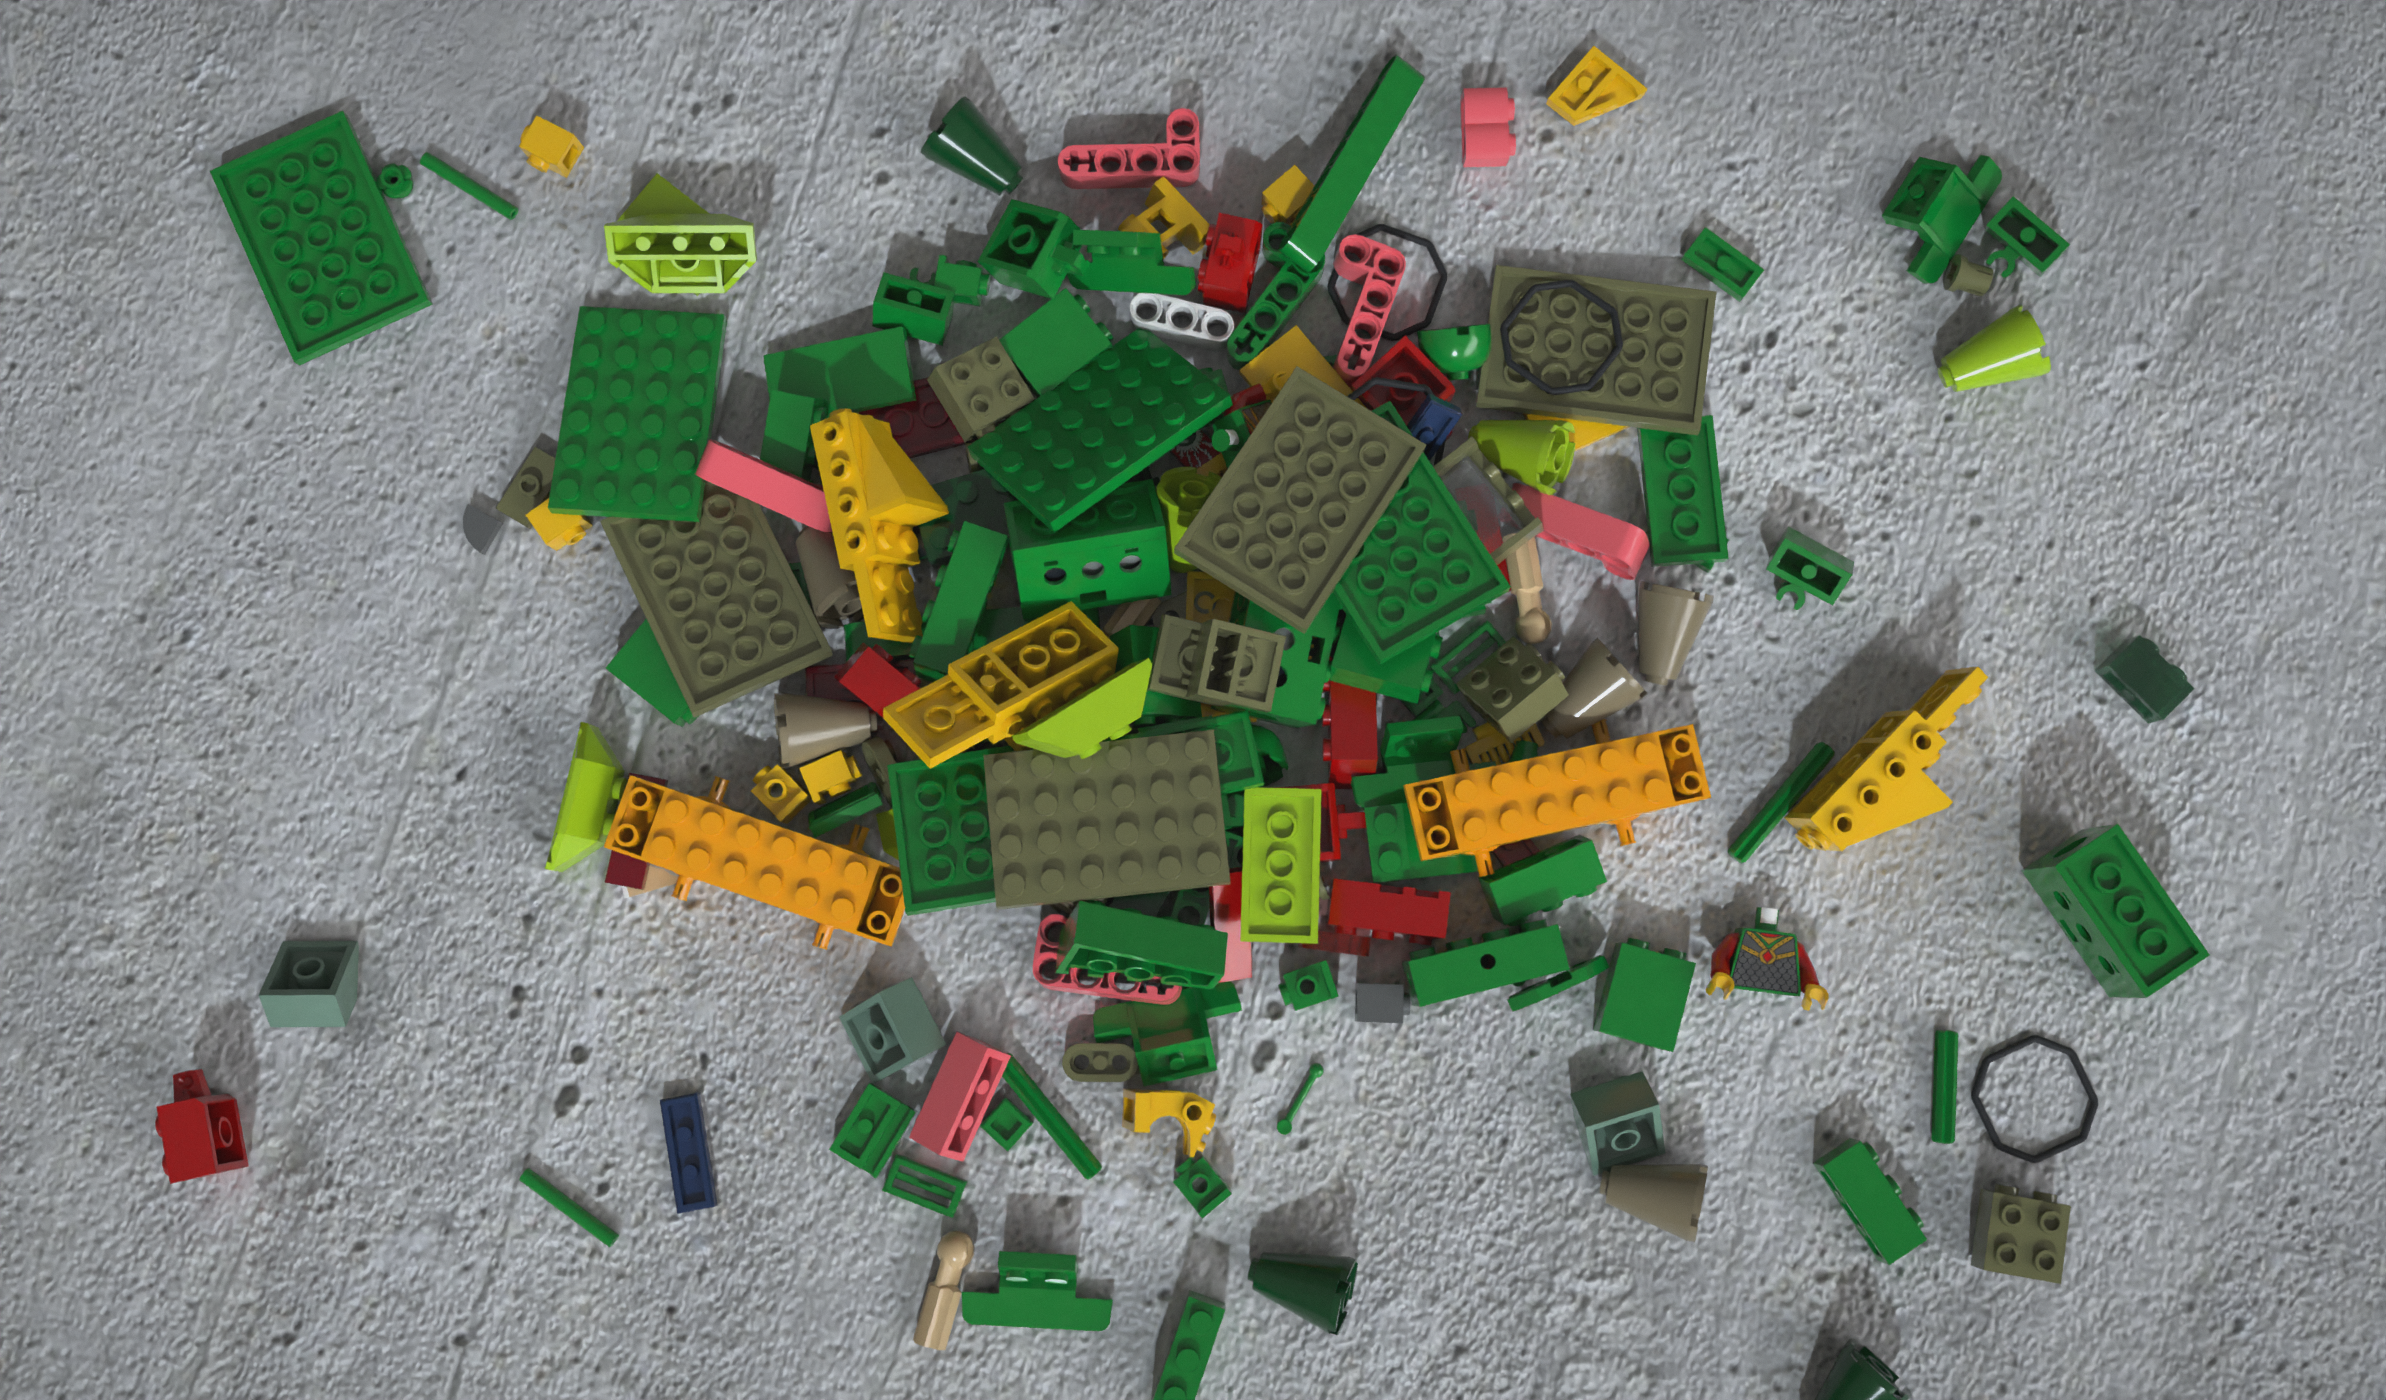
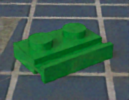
(873, 1130)

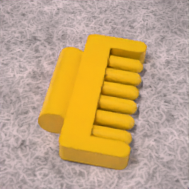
(1489, 738)

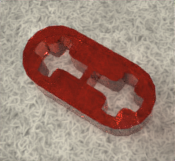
(1340, 944)

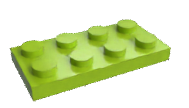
(1281, 865)

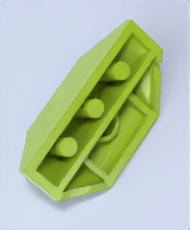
(682, 251)
(1091, 716)
(588, 800)

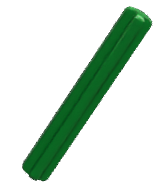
(1781, 802)
(1051, 1119)

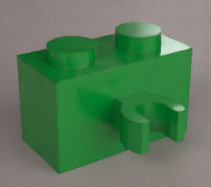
(2024, 239)
(915, 305)
(1808, 568)

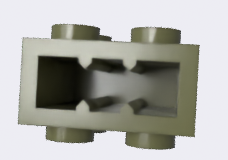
(980, 389)
(1513, 688)
(2021, 1234)

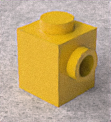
(550, 147)
(1286, 196)
(558, 528)

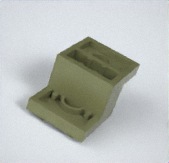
(1216, 663)

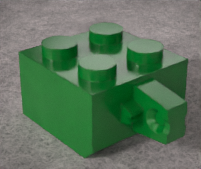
(1033, 249)

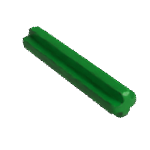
(1945, 1086)

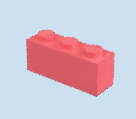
(959, 1097)

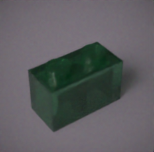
(2145, 678)

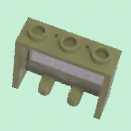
(1487, 501)

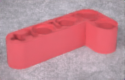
(1131, 155)
(1366, 316)
(765, 484)
(1587, 531)
(1104, 987)

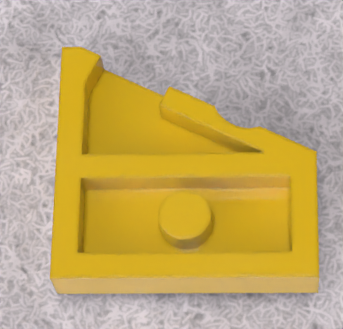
(1594, 89)

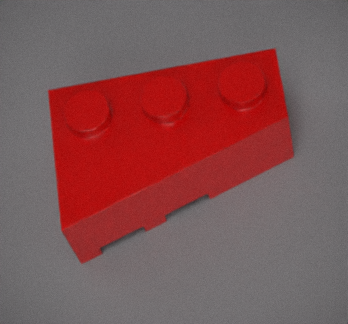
(1388, 911)

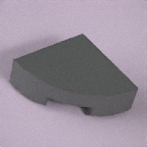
(480, 528)

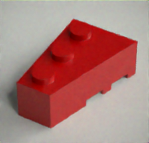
(876, 680)
(1351, 733)

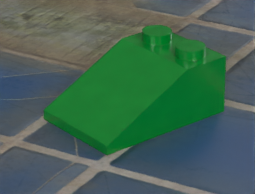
(1395, 850)

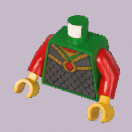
(1243, 417)
(1765, 962)

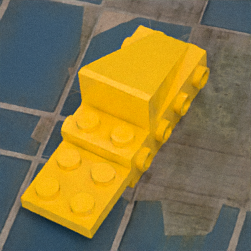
(879, 498)
(1005, 686)
(1881, 776)

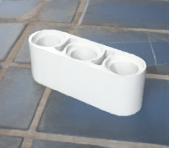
(1169, 308)

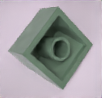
(311, 984)
(892, 1030)
(1618, 1122)

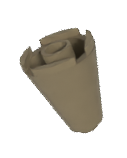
(831, 589)
(1667, 629)
(1595, 690)
(818, 726)
(1659, 1194)

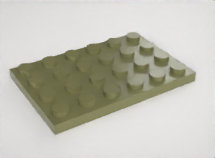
(1566, 338)
(1300, 499)
(718, 598)
(1109, 824)

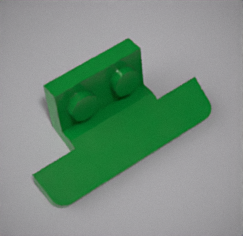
(1942, 209)
(1129, 264)
(1410, 755)
(1169, 1038)
(1037, 1293)

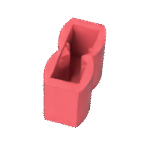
(1486, 127)

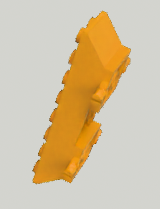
(1555, 793)
(759, 860)

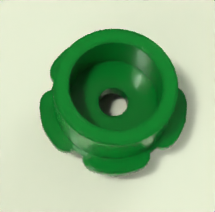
(399, 189)

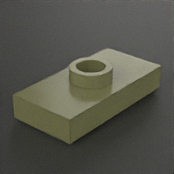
(529, 487)

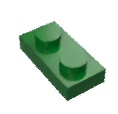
(1722, 264)

